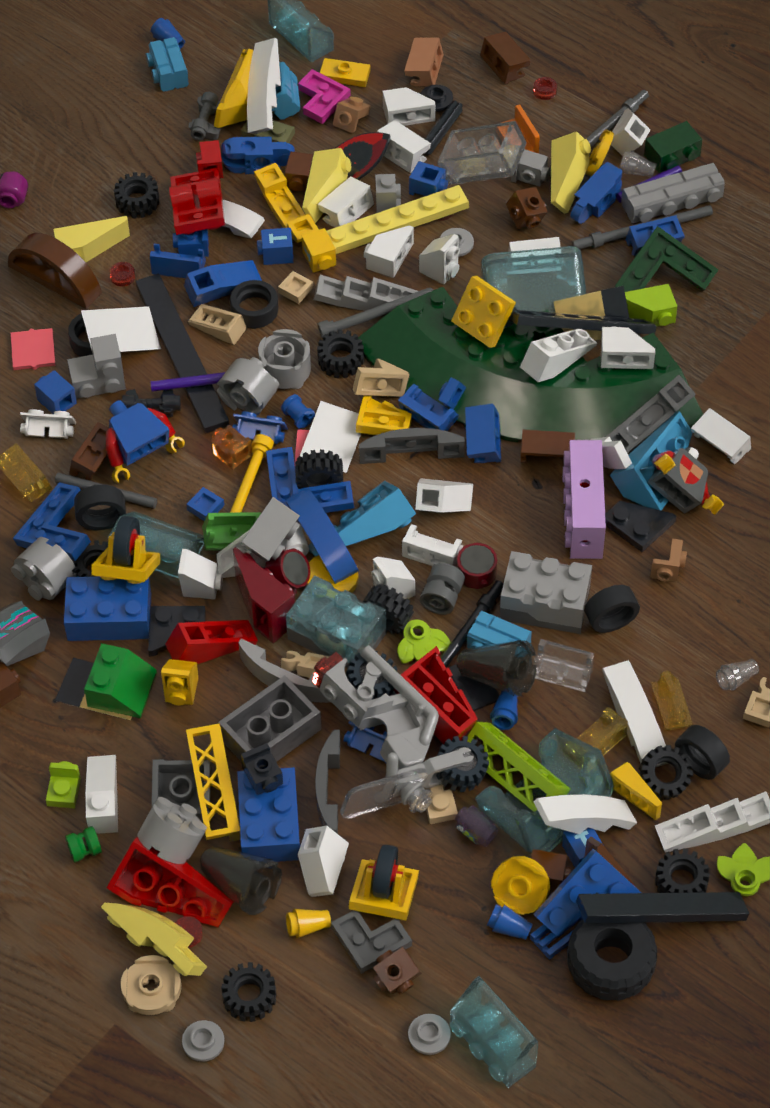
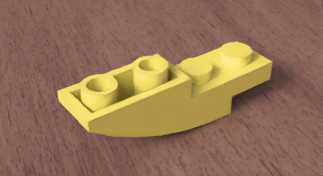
(155, 930)

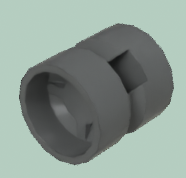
(442, 588)

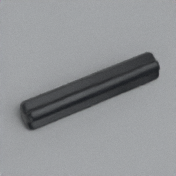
(443, 125)

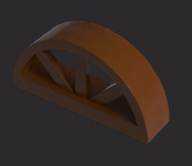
(56, 268)

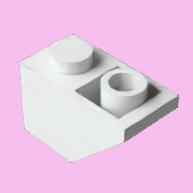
(629, 133)
(440, 259)
(443, 496)
(393, 574)
(321, 859)

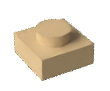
(295, 287)

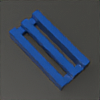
(560, 945)

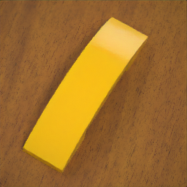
(282, 202)

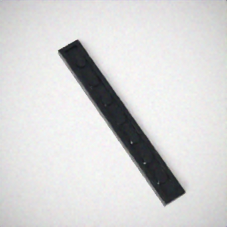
(181, 352)

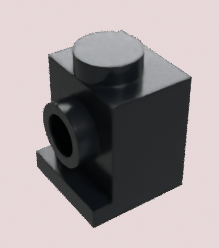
(262, 769)

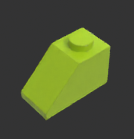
(652, 304)

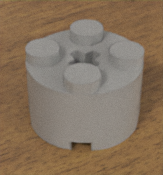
(286, 358)
(247, 385)
(43, 569)
(172, 830)

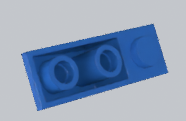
(218, 280)

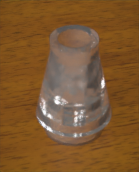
(636, 165)
(735, 674)

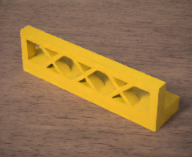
(224, 780)

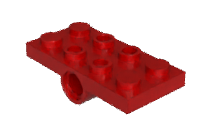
(197, 201)

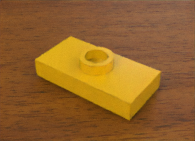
(346, 72)

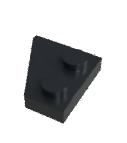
(638, 523)
(164, 620)

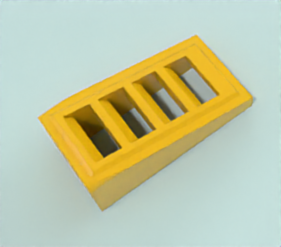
(635, 790)

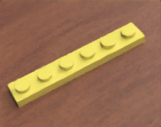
(411, 213)

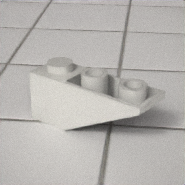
(555, 353)

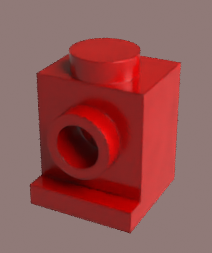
(209, 156)

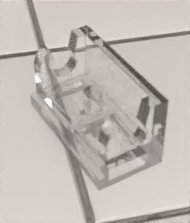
(563, 665)

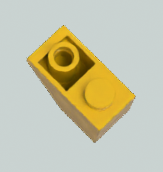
(179, 681)

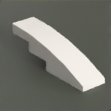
(262, 85)
(633, 706)
(581, 812)
(715, 823)

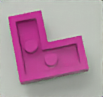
(325, 95)

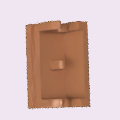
(424, 61)

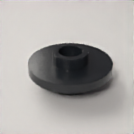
(440, 94)

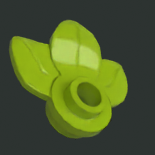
(418, 646)
(744, 867)

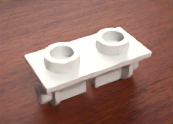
(57, 423)

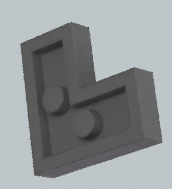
(367, 945)

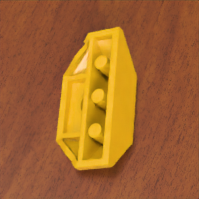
(234, 100)

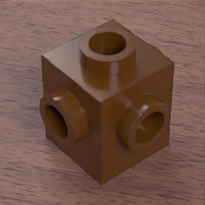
(526, 208)
(407, 971)

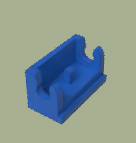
(640, 233)
(175, 264)
(427, 410)
(483, 433)

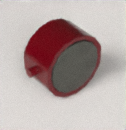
(478, 565)
(290, 568)

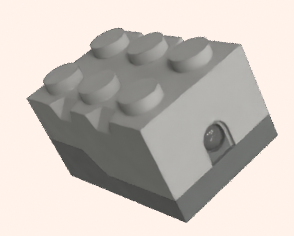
(545, 593)

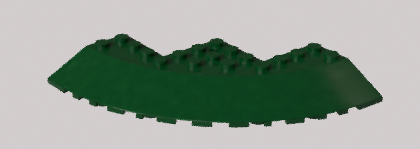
(577, 400)

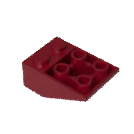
(263, 596)

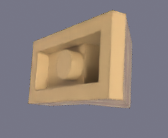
(381, 380)

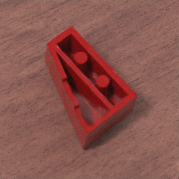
(436, 685)

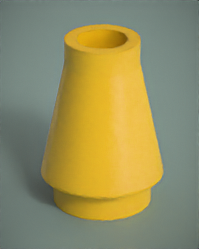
(304, 922)

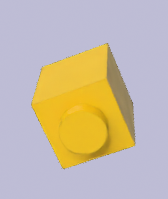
(319, 250)

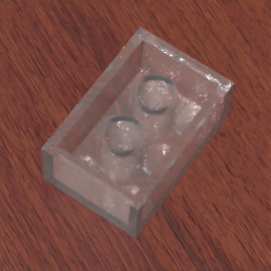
(482, 153)

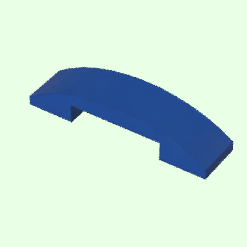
(322, 535)

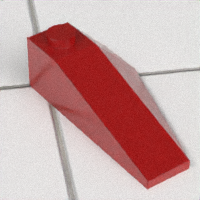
(167, 886)

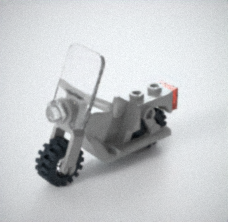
(368, 700)

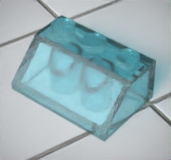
(301, 28)
(166, 540)
(494, 1033)

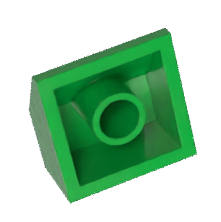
(119, 681)

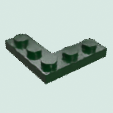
(667, 250)

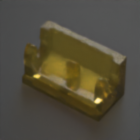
(24, 473)
(605, 731)

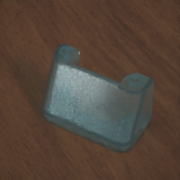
(536, 276)
(573, 763)

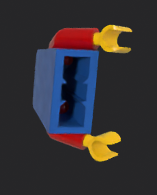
(135, 434)

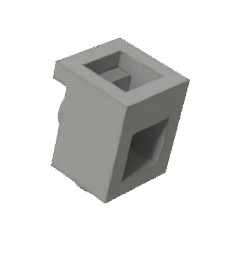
(532, 168)
(387, 192)

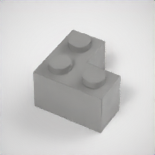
(100, 371)
(270, 529)

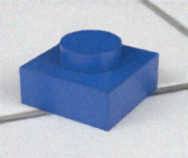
(451, 393)
(204, 503)

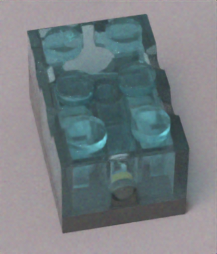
(334, 621)

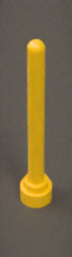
(260, 444)

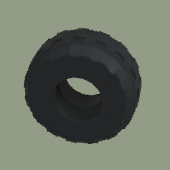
(609, 979)

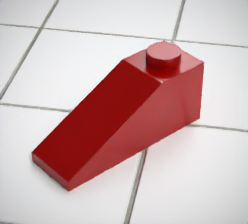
(208, 639)

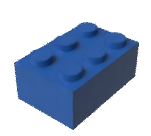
(106, 609)
(269, 819)

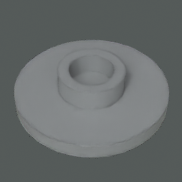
(466, 239)
(429, 1034)
(203, 1040)

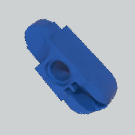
(254, 153)
(597, 193)

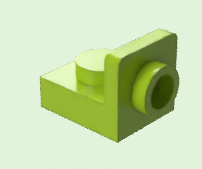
(63, 785)

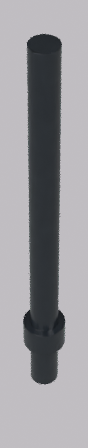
(485, 604)

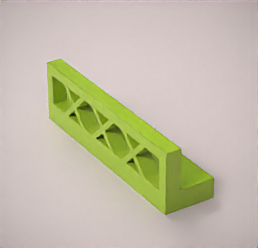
(521, 760)

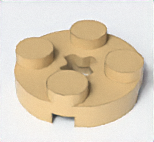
(161, 998)

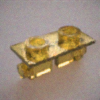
(671, 702)

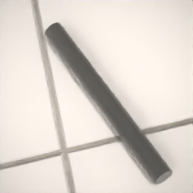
(129, 496)

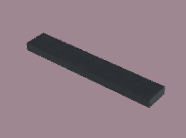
(579, 321)
(662, 907)

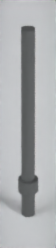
(631, 103)
(598, 239)

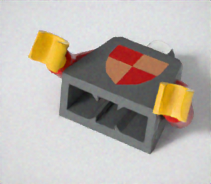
(683, 480)

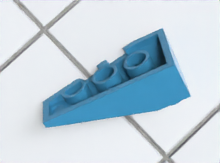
(634, 479)
(378, 513)

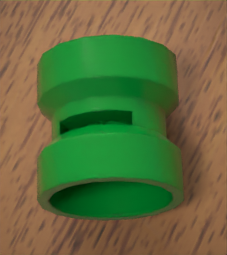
(77, 847)

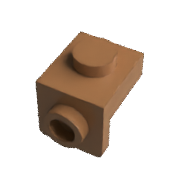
(349, 112)
(668, 570)

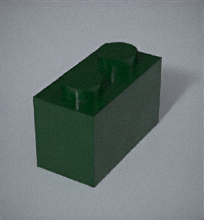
(673, 147)

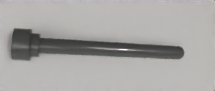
(325, 326)

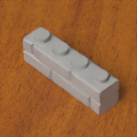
(672, 193)

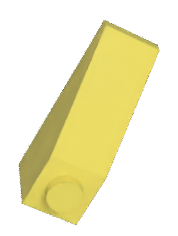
(568, 168)
(327, 172)
(93, 237)

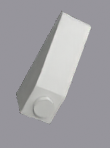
(102, 794)

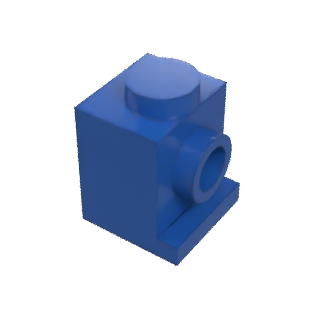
(427, 179)
(192, 242)

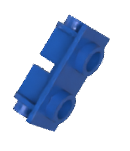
(249, 424)
(363, 738)

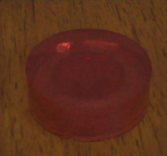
(545, 88)
(122, 274)
(193, 927)

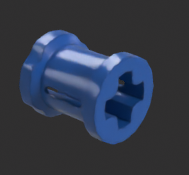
(297, 411)

